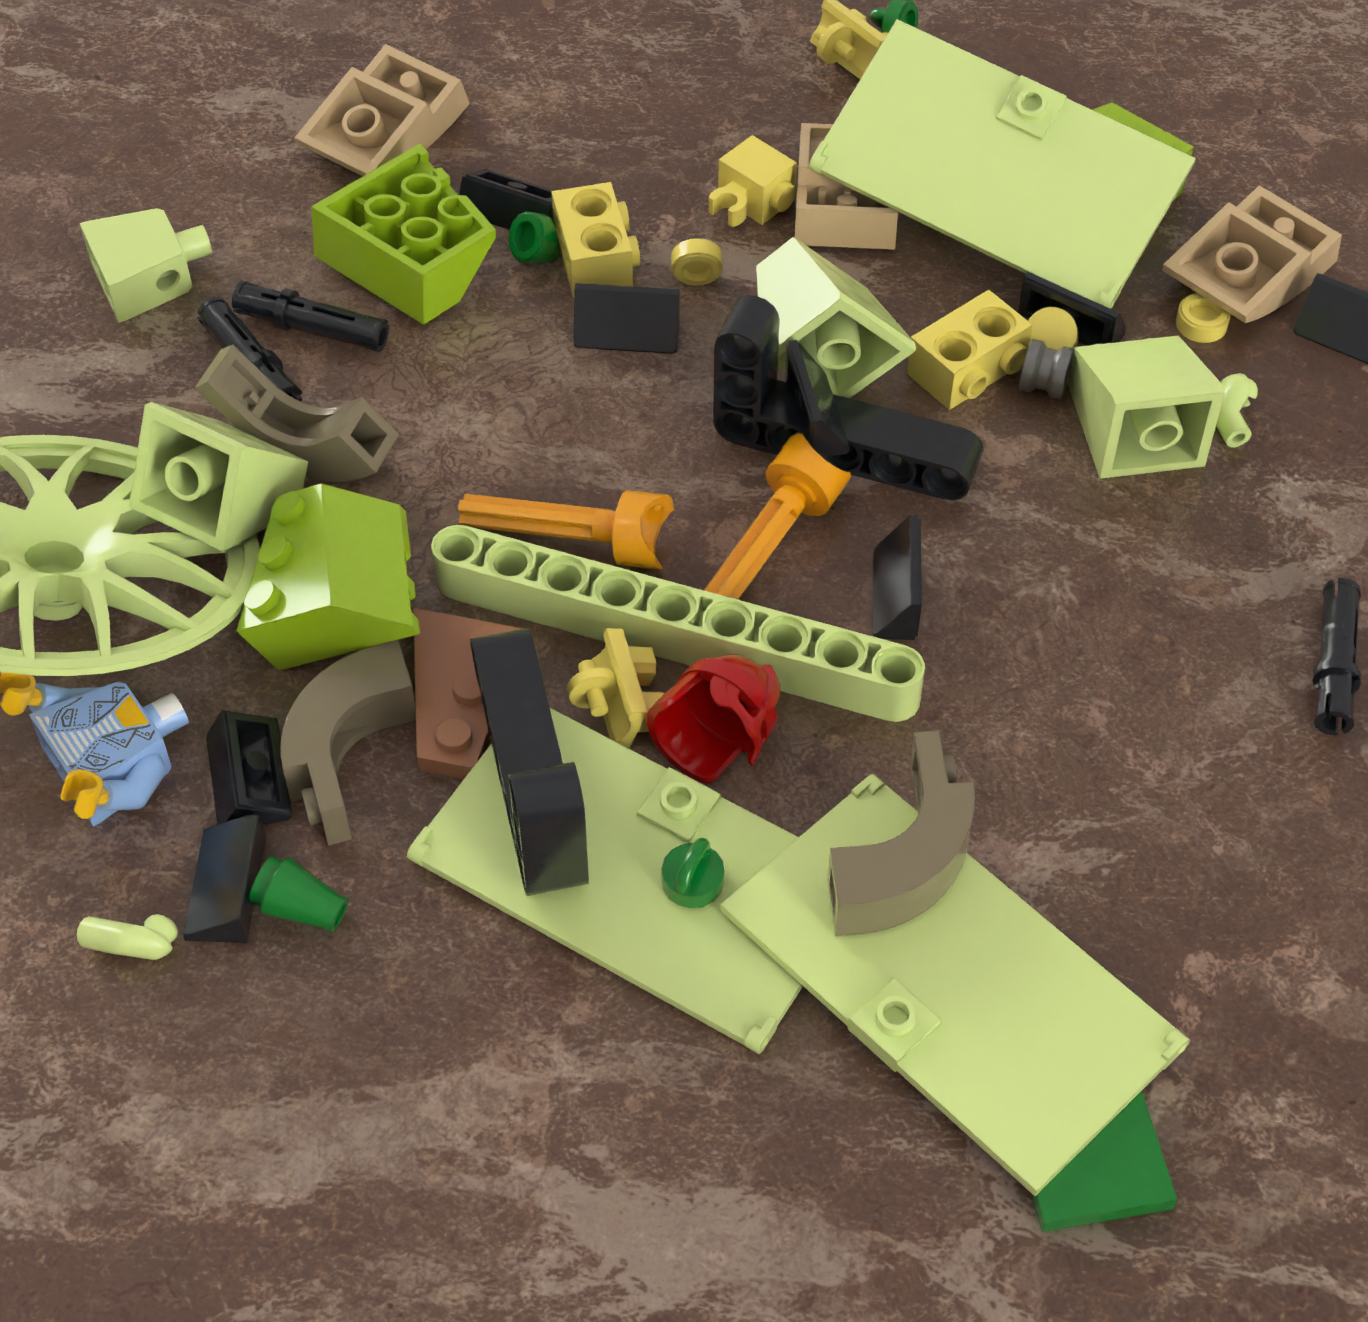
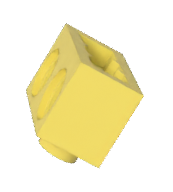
(594, 236)
(969, 349)

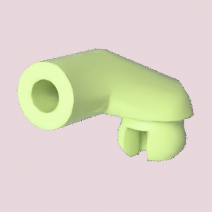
(1230, 421)
(127, 939)

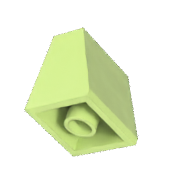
(830, 318)
(1145, 405)
(209, 476)

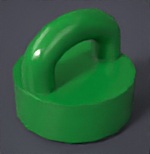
(897, 9)
(533, 238)
(693, 874)

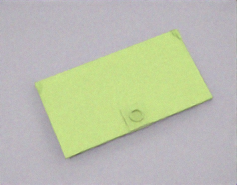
(1002, 164)
(623, 914)
(967, 1000)

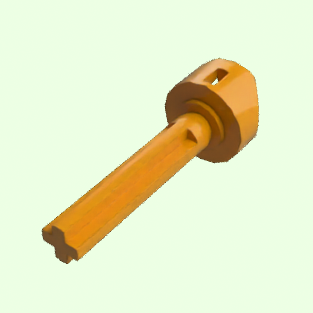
(800, 485)
(629, 528)

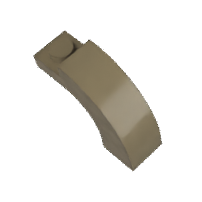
(336, 441)
(332, 714)
(906, 875)

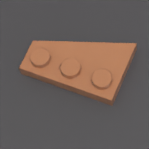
(447, 695)

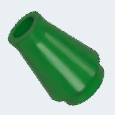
(296, 895)

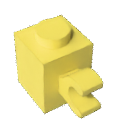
(754, 183)

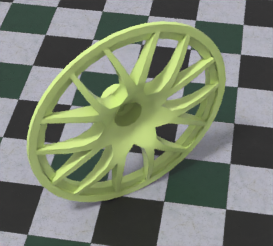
(79, 558)

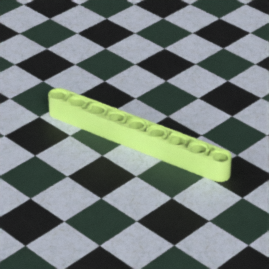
(677, 620)

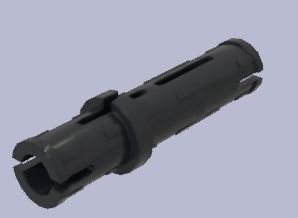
(290, 311)
(229, 330)
(1337, 671)

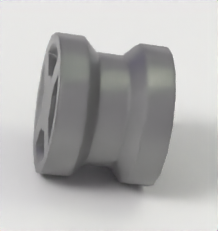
(1046, 369)

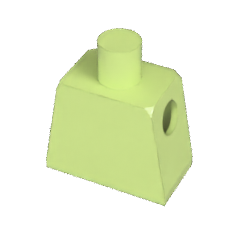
(142, 259)

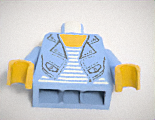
(98, 740)

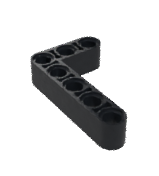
(884, 443)
(537, 788)

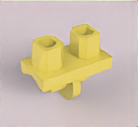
(846, 38)
(612, 687)

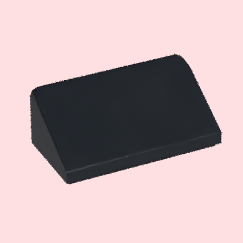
(504, 197)
(1335, 317)
(626, 318)
(1094, 321)
(814, 402)
(898, 582)
(247, 768)
(223, 881)

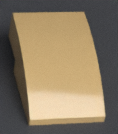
(383, 112)
(835, 213)
(1255, 255)

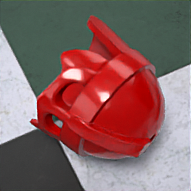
(715, 714)

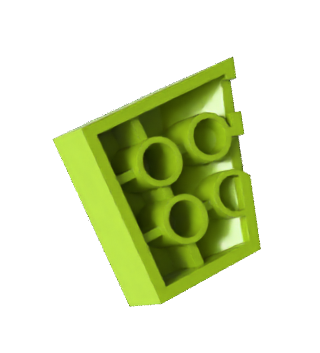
(404, 235)
(329, 577)

